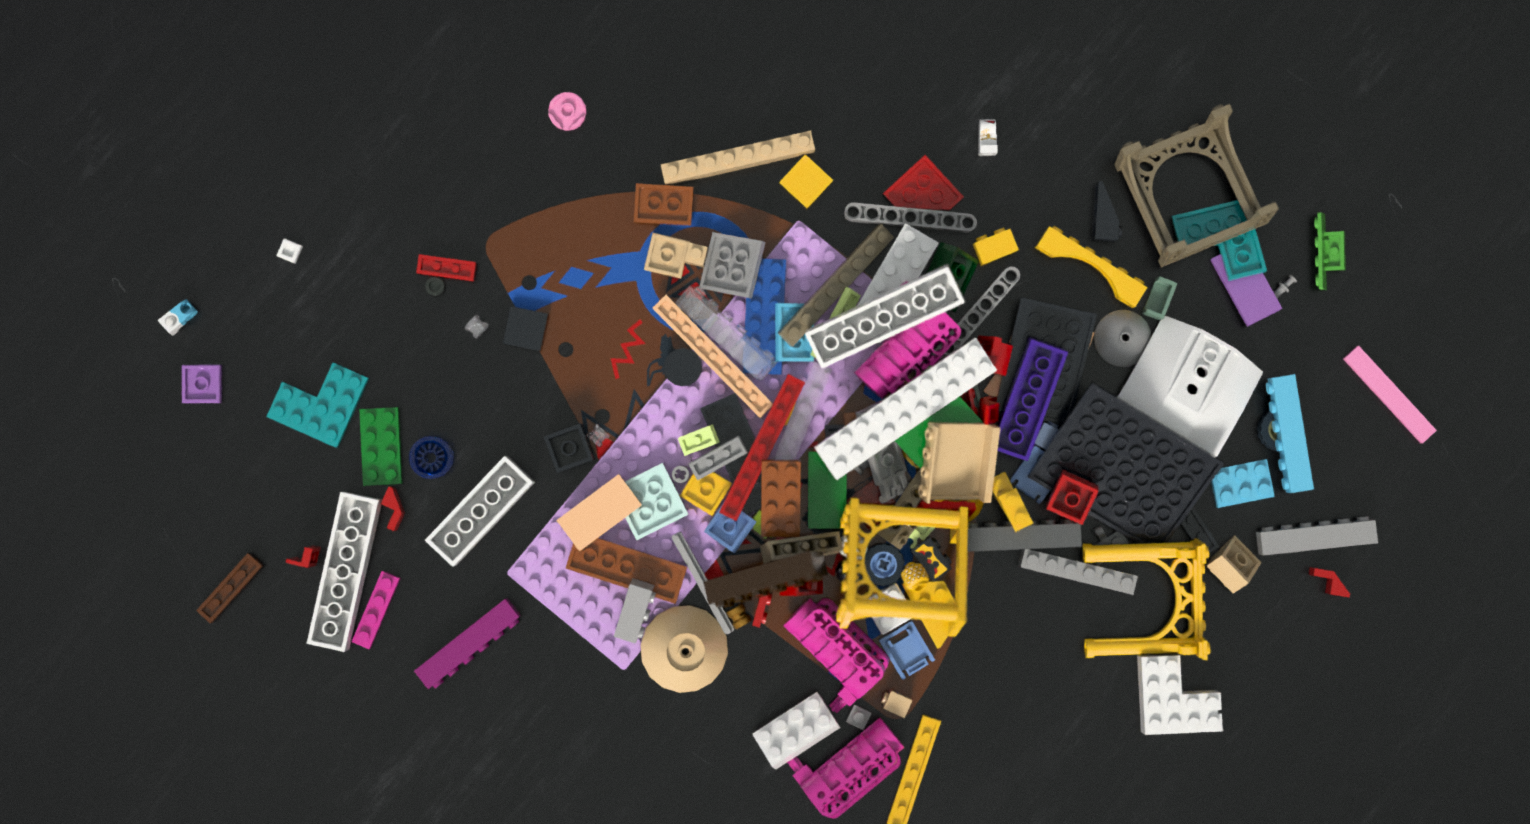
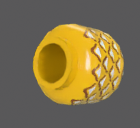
(915, 576)

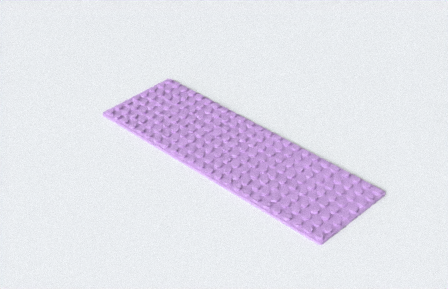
(652, 437)

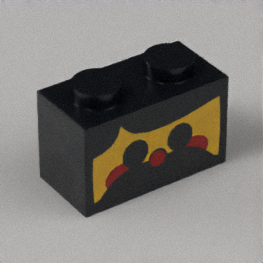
(931, 558)

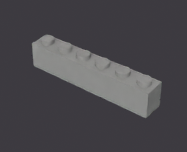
(1316, 536)
(1077, 571)

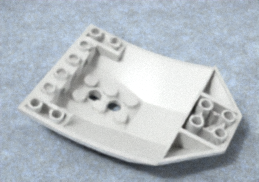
(1171, 364)

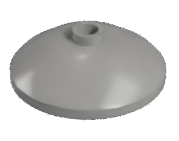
(1109, 338)

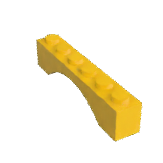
(1125, 288)

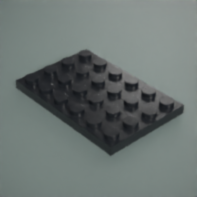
(1059, 327)

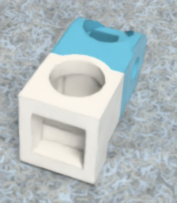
(178, 317)

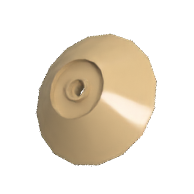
(680, 629)

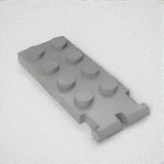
(888, 468)

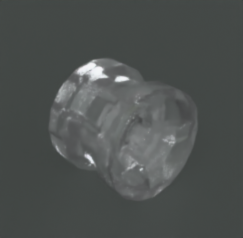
(476, 326)
(598, 435)

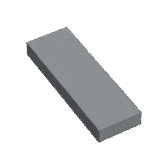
(718, 457)

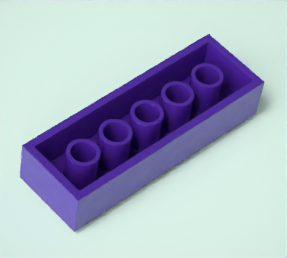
(1029, 397)

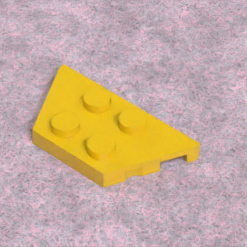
(934, 592)

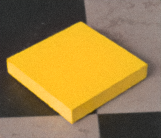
(806, 181)
(706, 492)

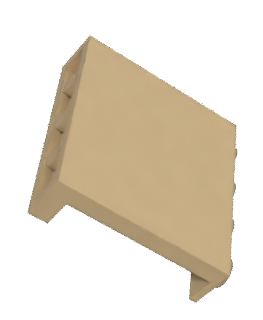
(959, 461)

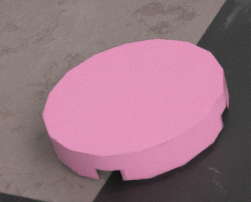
(567, 111)

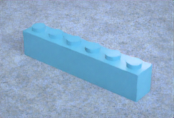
(1290, 434)

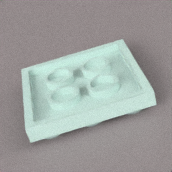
(659, 502)

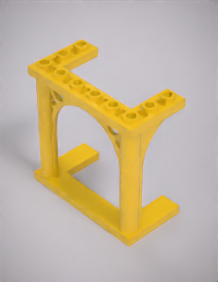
(860, 606)

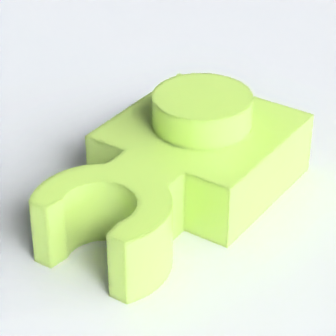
(920, 532)

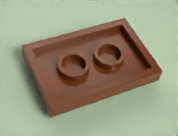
(663, 204)

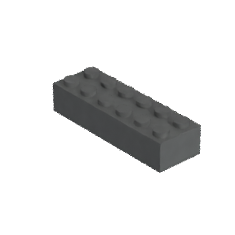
(1035, 536)

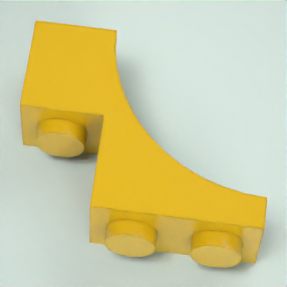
(1010, 502)

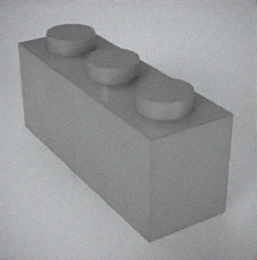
(635, 611)

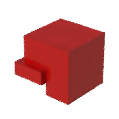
(998, 353)

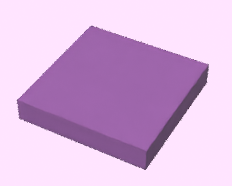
(201, 383)

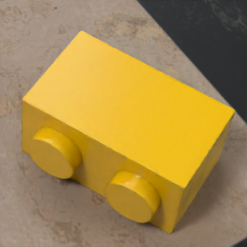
(995, 246)

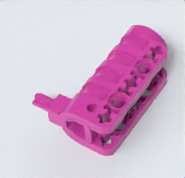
(905, 352)
(838, 649)
(848, 768)

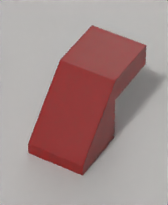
(988, 409)
(392, 500)
(1334, 585)

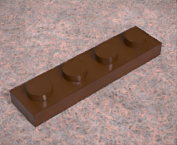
(229, 588)

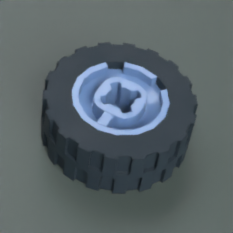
(884, 564)

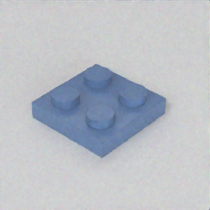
(728, 531)

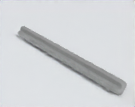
(700, 577)

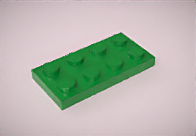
(381, 446)

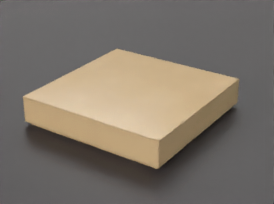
(666, 255)

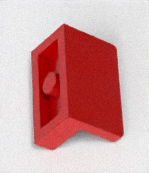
(309, 558)

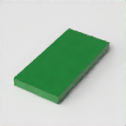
(825, 495)

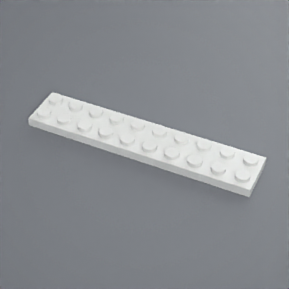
(905, 408)

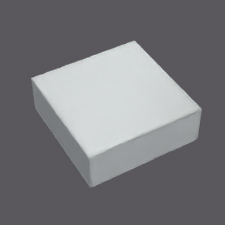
(289, 250)

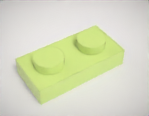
(698, 440)

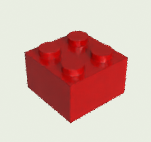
(1072, 497)

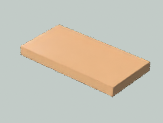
(599, 512)

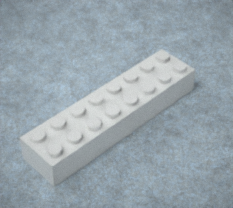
(884, 316)
(344, 571)

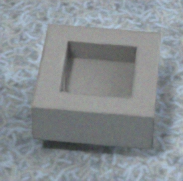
(858, 717)

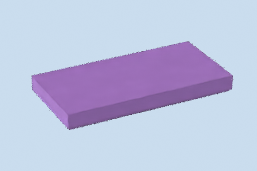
(1250, 294)

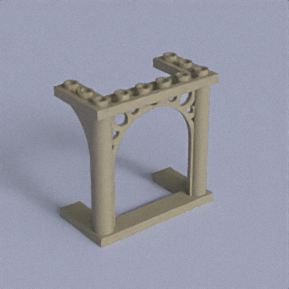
(1218, 134)

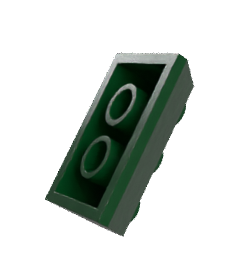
(960, 263)

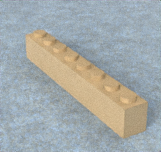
(738, 158)

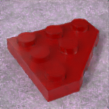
(923, 188)

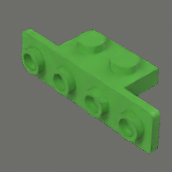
(1330, 251)

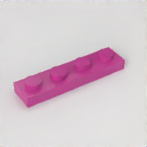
(376, 609)

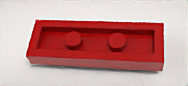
(446, 267)
(947, 505)

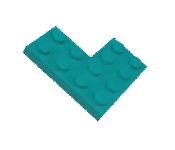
(1240, 255)
(325, 415)

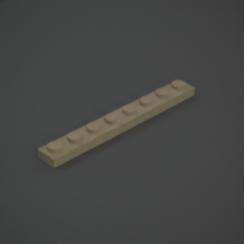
(835, 285)

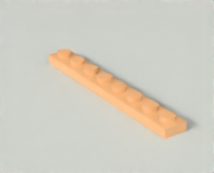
(712, 356)

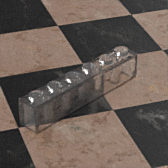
(726, 333)
(803, 412)

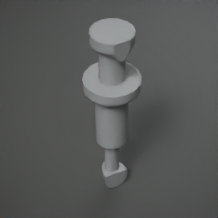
(1284, 287)

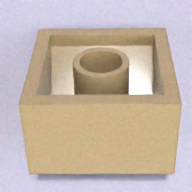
(1234, 564)

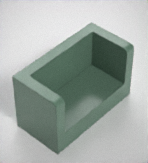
(1159, 298)

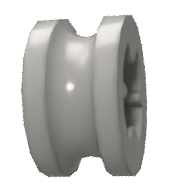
(682, 468)

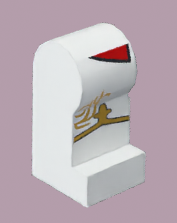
(987, 137)

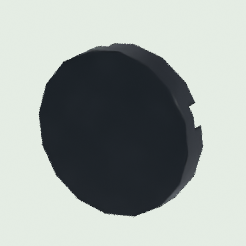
(682, 367)

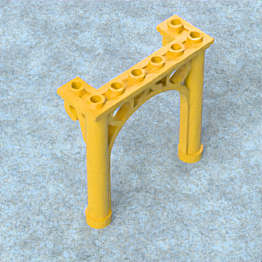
(1155, 644)

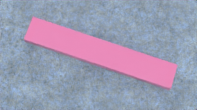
(1389, 394)

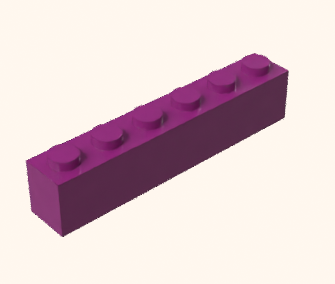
(467, 643)

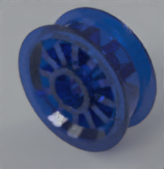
(413, 457)

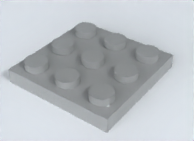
(732, 265)

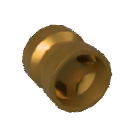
(739, 616)

